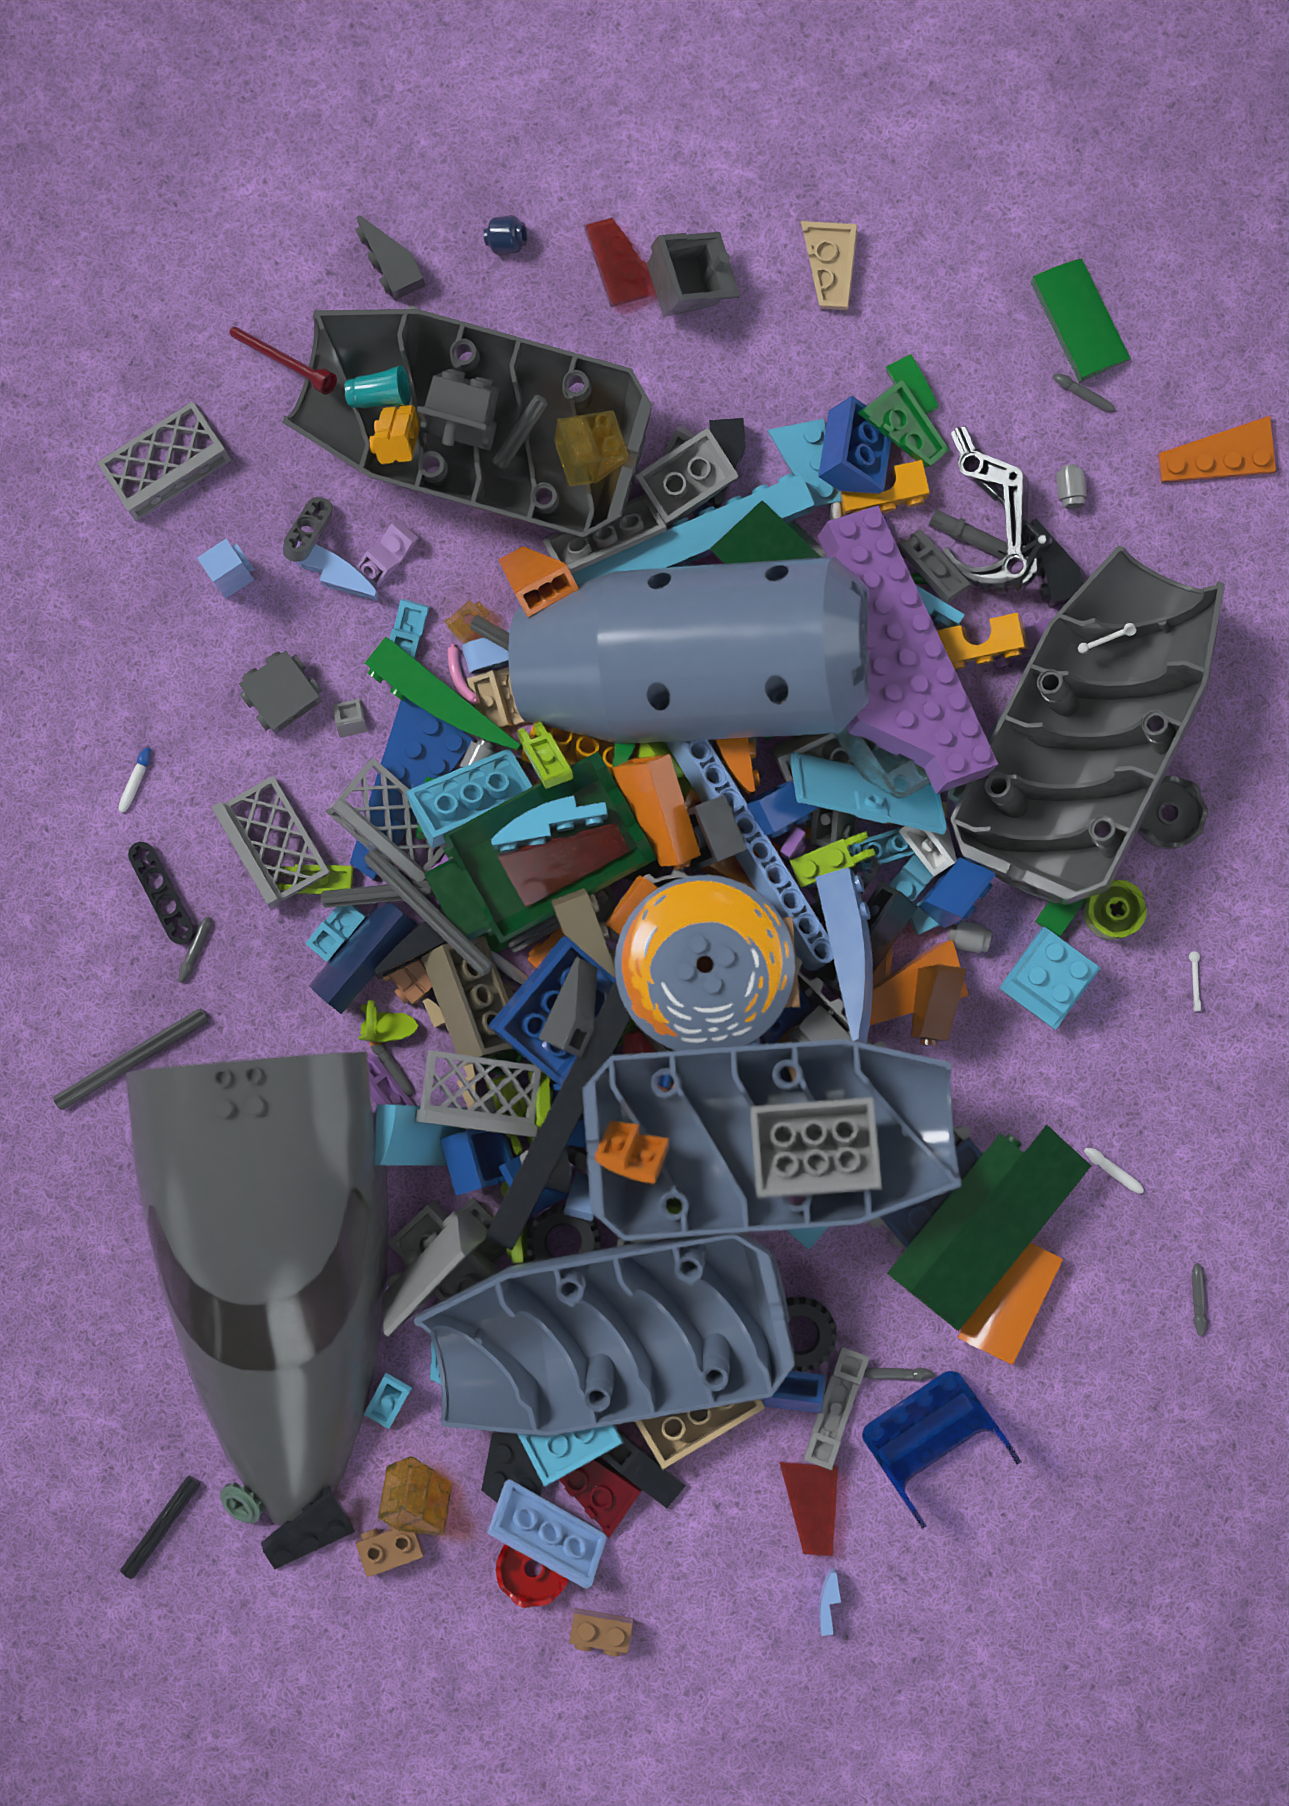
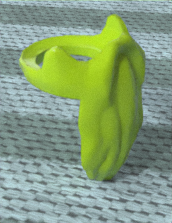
(385, 1025)

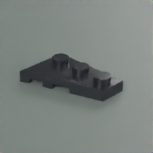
(311, 1530)

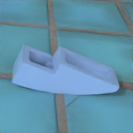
(338, 573)

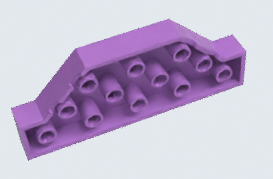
(913, 687)

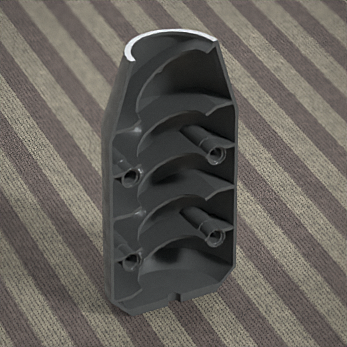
(425, 345)
(1091, 732)

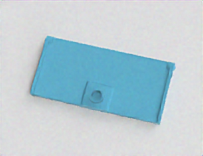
(844, 789)

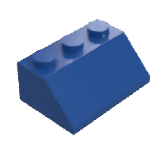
(853, 450)

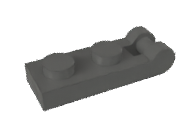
(933, 566)

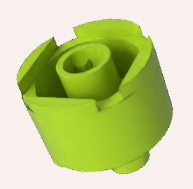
(1131, 910)

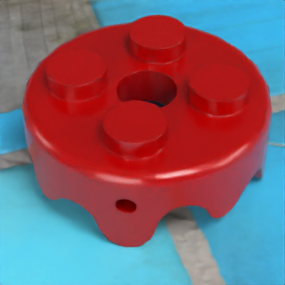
(524, 1588)

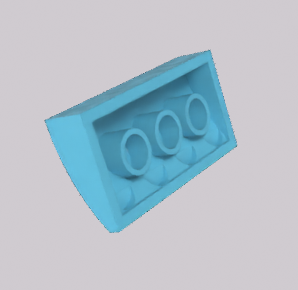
(466, 794)
(408, 1142)

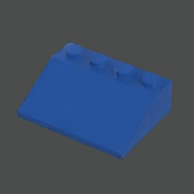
(529, 1008)

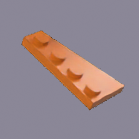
(1229, 453)

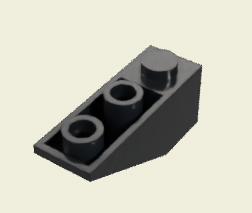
(731, 439)
(1058, 571)
(644, 1471)

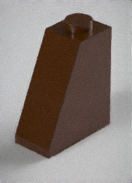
(936, 1002)

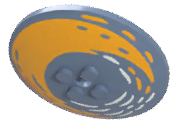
(713, 920)

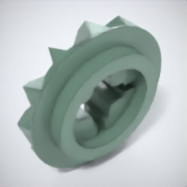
(248, 1511)

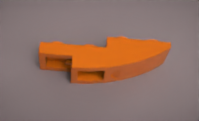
(737, 758)

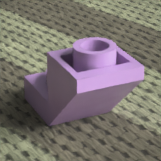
(387, 554)

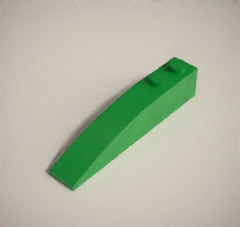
(426, 690)

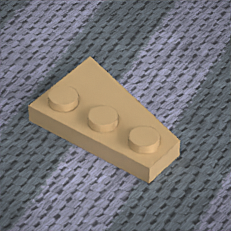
(832, 261)

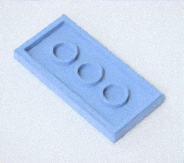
(547, 1534)

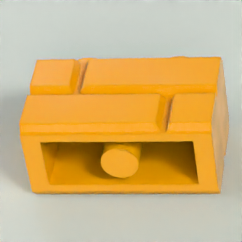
(395, 434)

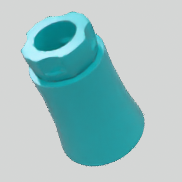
(379, 389)

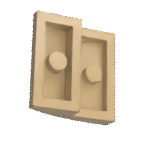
(496, 697)

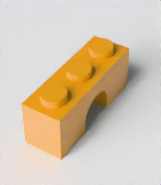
(909, 488)
(1006, 638)

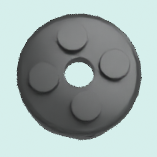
(1190, 814)

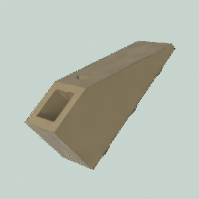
(580, 924)

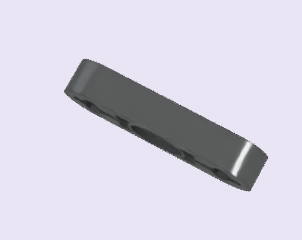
(308, 539)

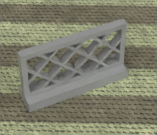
(179, 477)
(371, 836)
(248, 853)
(473, 1119)

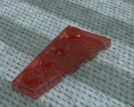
(552, 865)

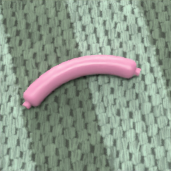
(457, 677)

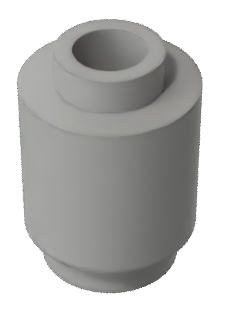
(1071, 486)
(477, 751)
(970, 937)

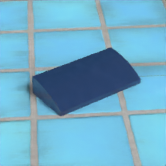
(359, 956)

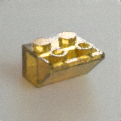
(590, 447)
(415, 1498)

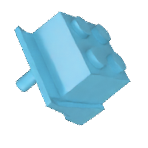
(1049, 977)

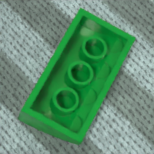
(1079, 319)

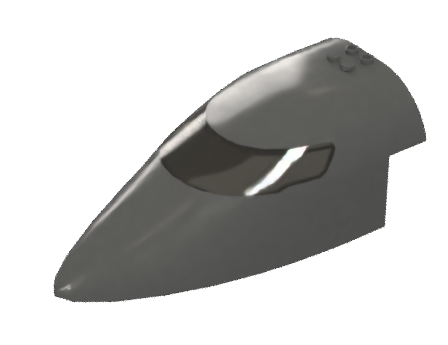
(269, 1254)

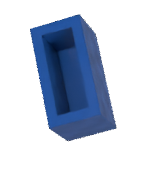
(799, 1392)

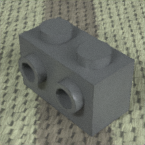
(831, 826)

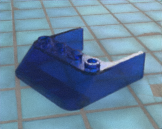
(927, 1429)

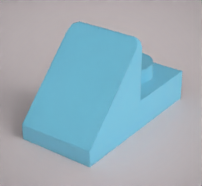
(945, 614)
(912, 878)
(387, 1401)

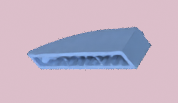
(850, 945)

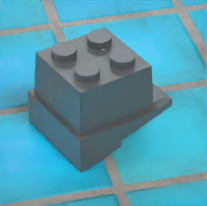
(691, 272)
(460, 409)

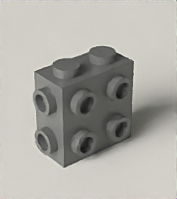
(280, 691)

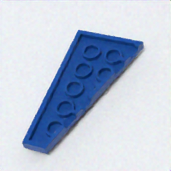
(415, 750)

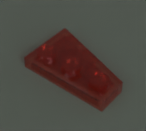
(619, 266)
(813, 1504)

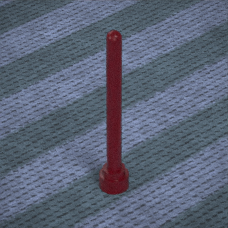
(321, 379)

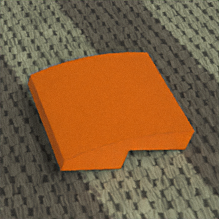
(631, 1153)

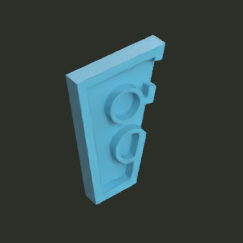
(802, 452)
(565, 1452)

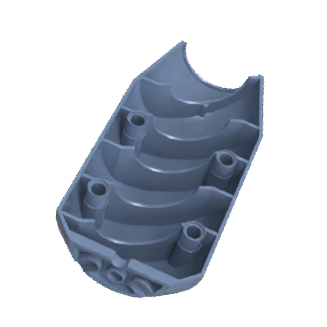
(707, 643)
(713, 1142)
(613, 1336)

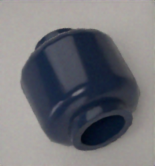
(505, 235)

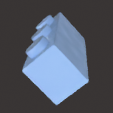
(227, 567)

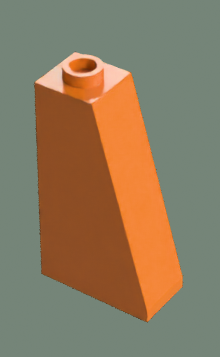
(537, 579)
(659, 808)
(896, 993)

